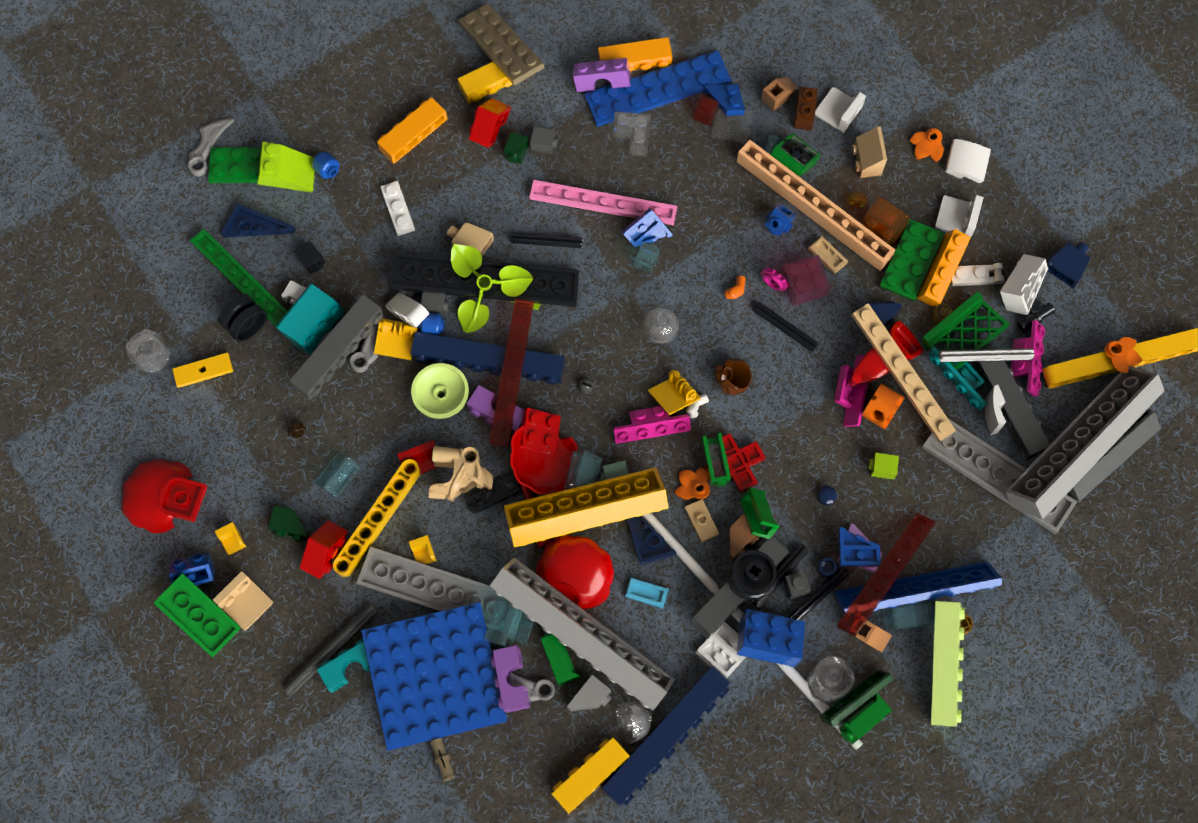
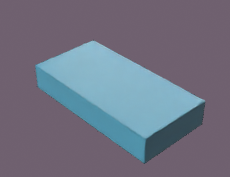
(646, 592)

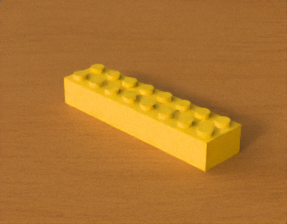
(586, 507)

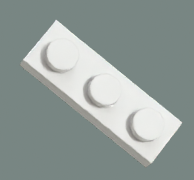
(397, 208)

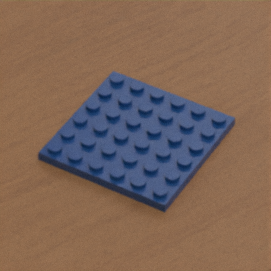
(433, 676)

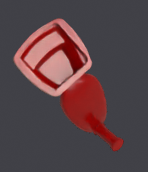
(873, 367)

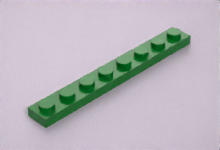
(238, 275)

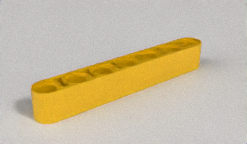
(376, 527)

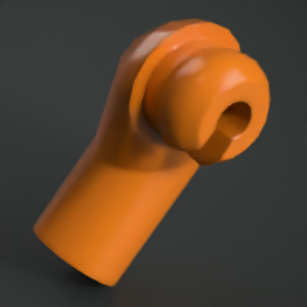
(737, 290)

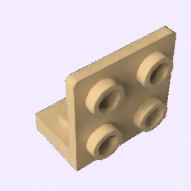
(243, 601)

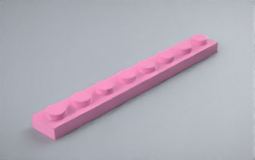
(600, 201)

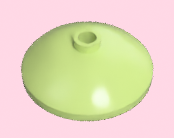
(435, 380)

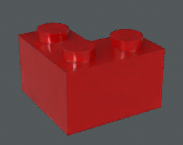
(487, 122)
(322, 548)

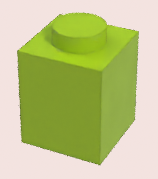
(884, 465)

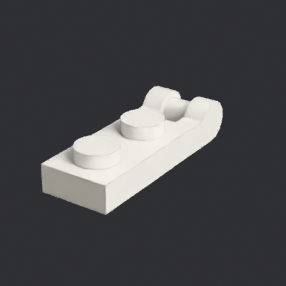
(978, 275)

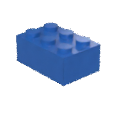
(771, 638)

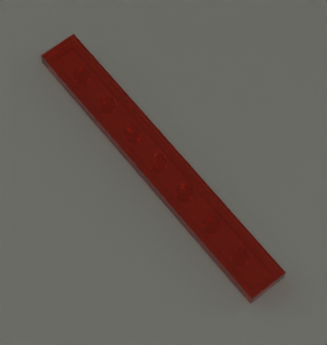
(511, 373)
(885, 575)

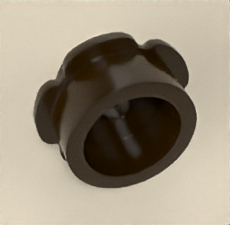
(296, 430)

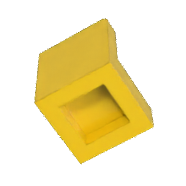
(230, 538)
(423, 550)

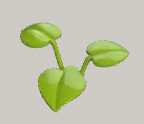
(513, 283)

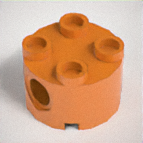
(883, 406)

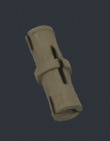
(446, 773)

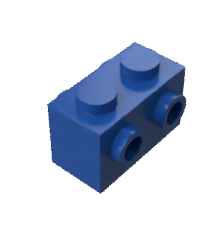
(196, 568)

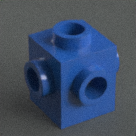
(779, 220)

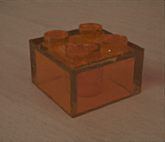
(886, 221)

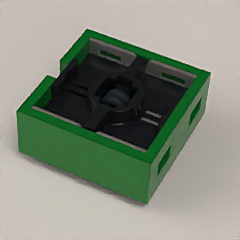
(795, 155)

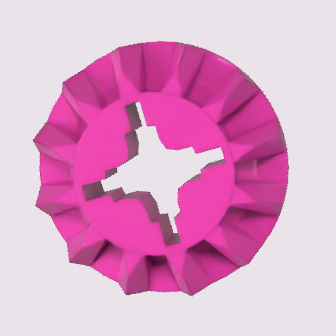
(774, 279)

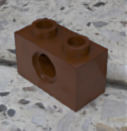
(805, 108)

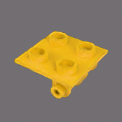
(394, 339)
(674, 393)

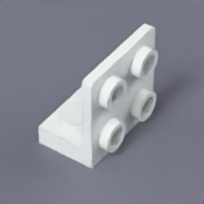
(839, 108)
(958, 215)

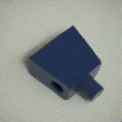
(1069, 263)

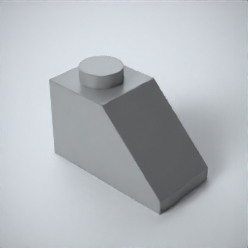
(590, 696)

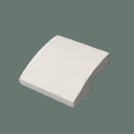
(968, 160)
(993, 413)
(721, 650)

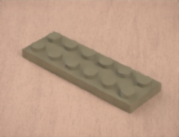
(501, 44)

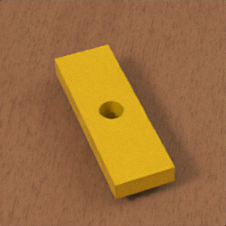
(192, 373)

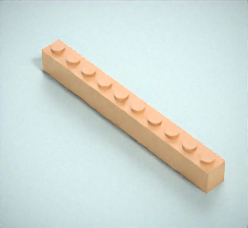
(815, 205)

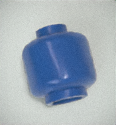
(325, 165)
(432, 324)

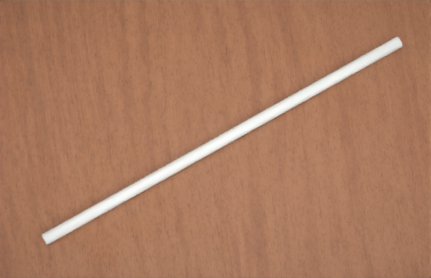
(713, 587)

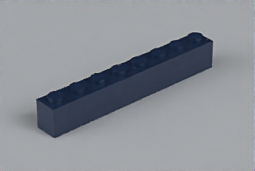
(484, 357)
(664, 738)

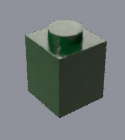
(516, 148)

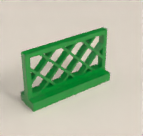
(956, 318)

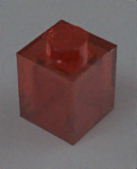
(706, 110)

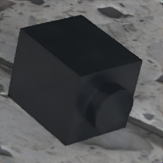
(310, 257)

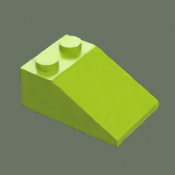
(285, 168)

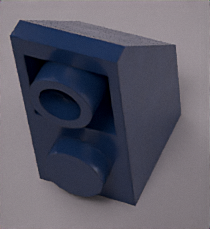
(885, 311)

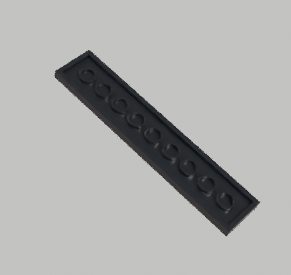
(437, 275)

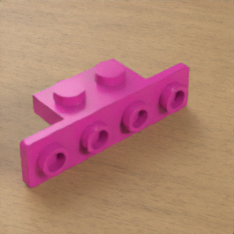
(1030, 367)
(850, 396)
(649, 424)

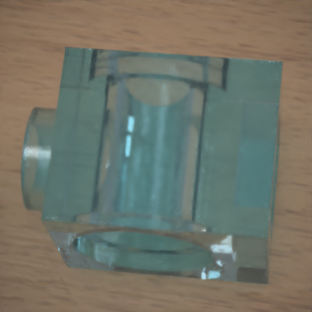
(647, 257)

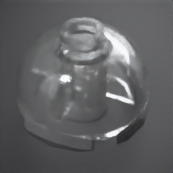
(661, 325)
(634, 720)

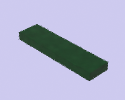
(856, 697)

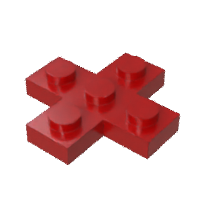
(740, 462)

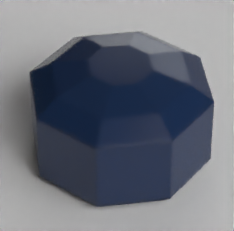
(826, 495)
(827, 567)

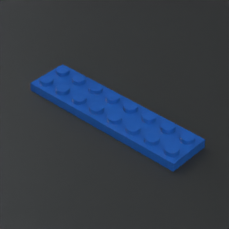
(658, 87)
(929, 586)

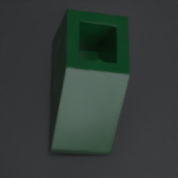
(286, 522)

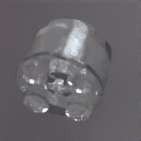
(144, 342)
(830, 679)

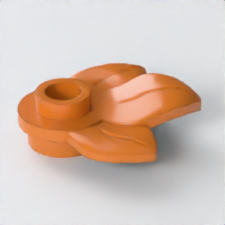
(927, 146)
(1125, 355)
(691, 482)

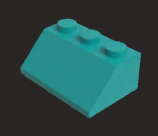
(310, 319)

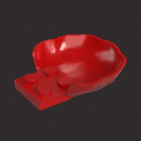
(538, 454)
(159, 493)
(577, 570)

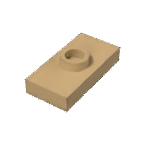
(828, 255)
(701, 520)

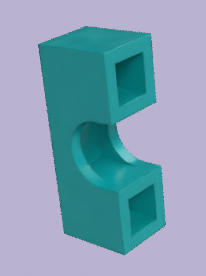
(334, 671)

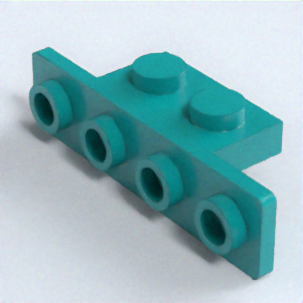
(965, 379)

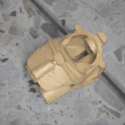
(465, 474)

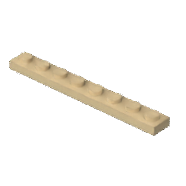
(903, 372)

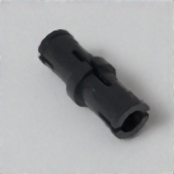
(1039, 314)

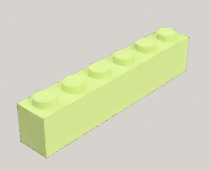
(946, 663)

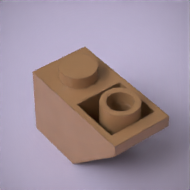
(778, 92)
(740, 538)
(874, 636)

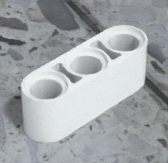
(407, 309)

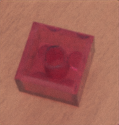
(806, 280)

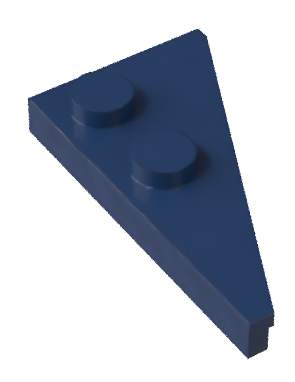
(252, 223)
(647, 542)

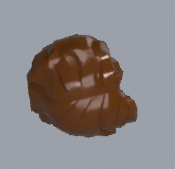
(733, 376)

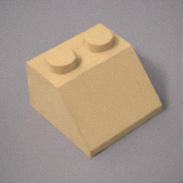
(870, 153)

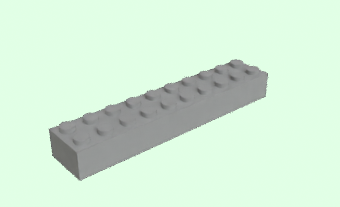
(1084, 442)
(582, 633)

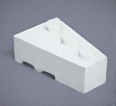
(1024, 284)

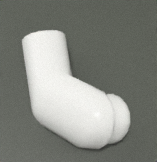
(692, 408)

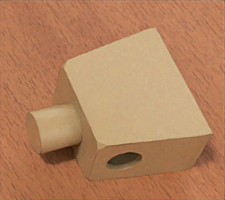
(471, 236)

